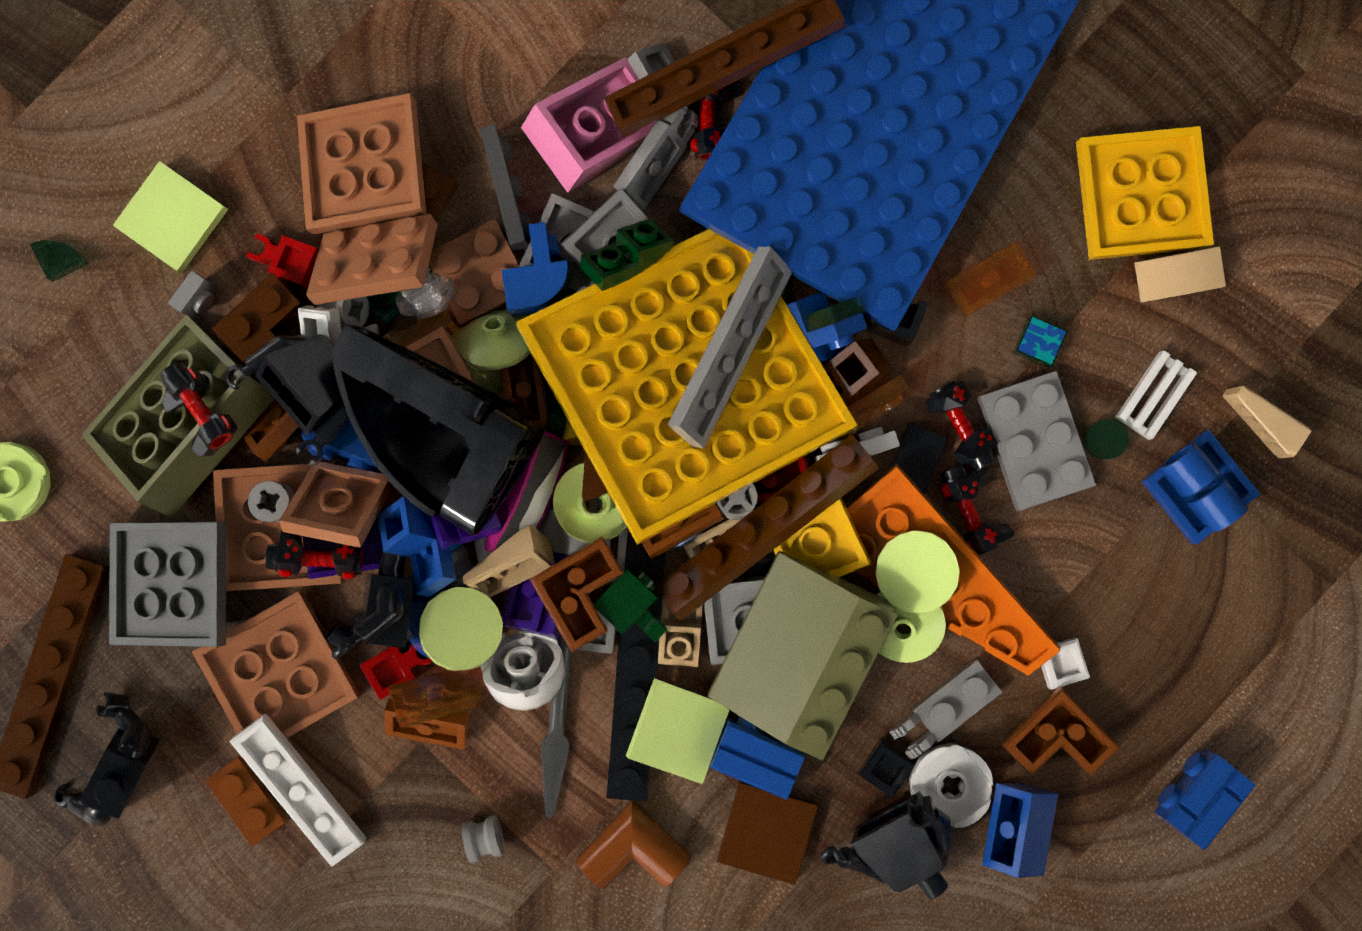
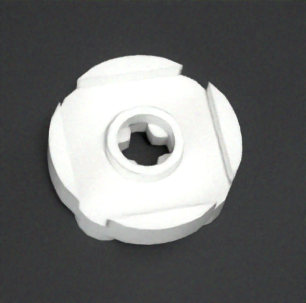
(974, 786)

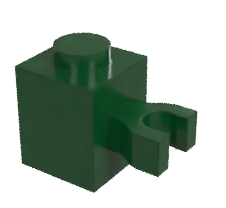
(628, 602)

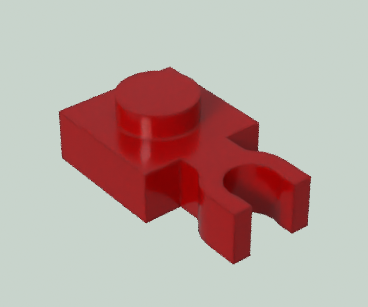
(288, 260)
(391, 668)

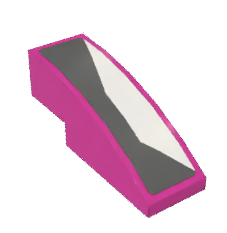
(532, 492)

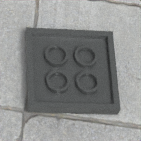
(167, 584)

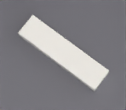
(298, 789)

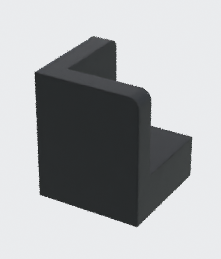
(907, 327)

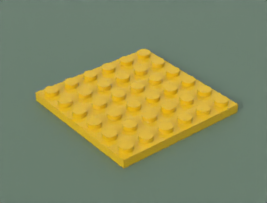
(628, 356)

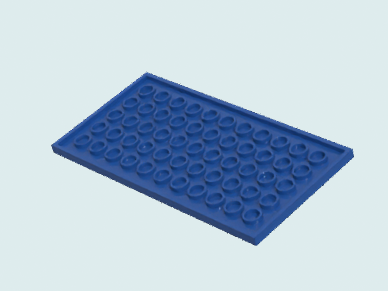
(874, 141)

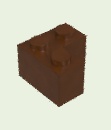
(260, 317)

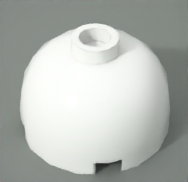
(525, 670)

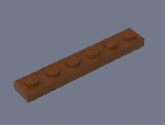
(723, 62)
(767, 527)
(49, 673)

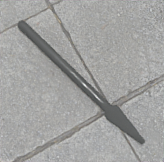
(555, 745)

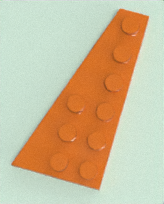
(981, 603)

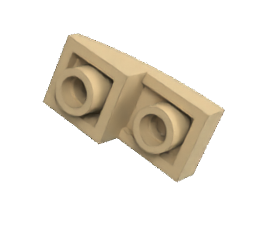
(1180, 274)
(682, 639)

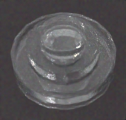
(428, 299)

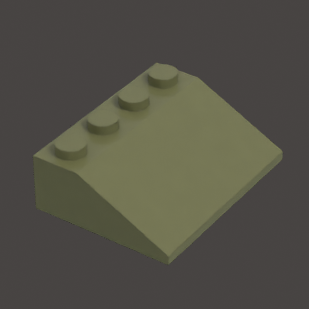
(153, 447)
(802, 654)

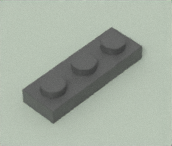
(507, 187)

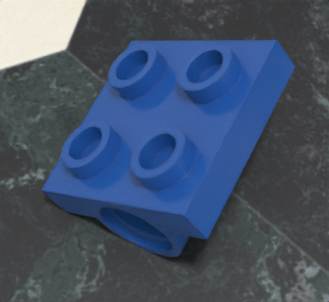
(1201, 488)

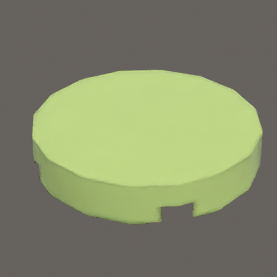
(22, 481)
(917, 571)
(460, 628)

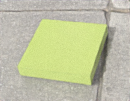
(170, 217)
(677, 731)

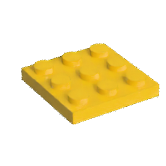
(1144, 193)

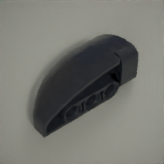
(431, 429)

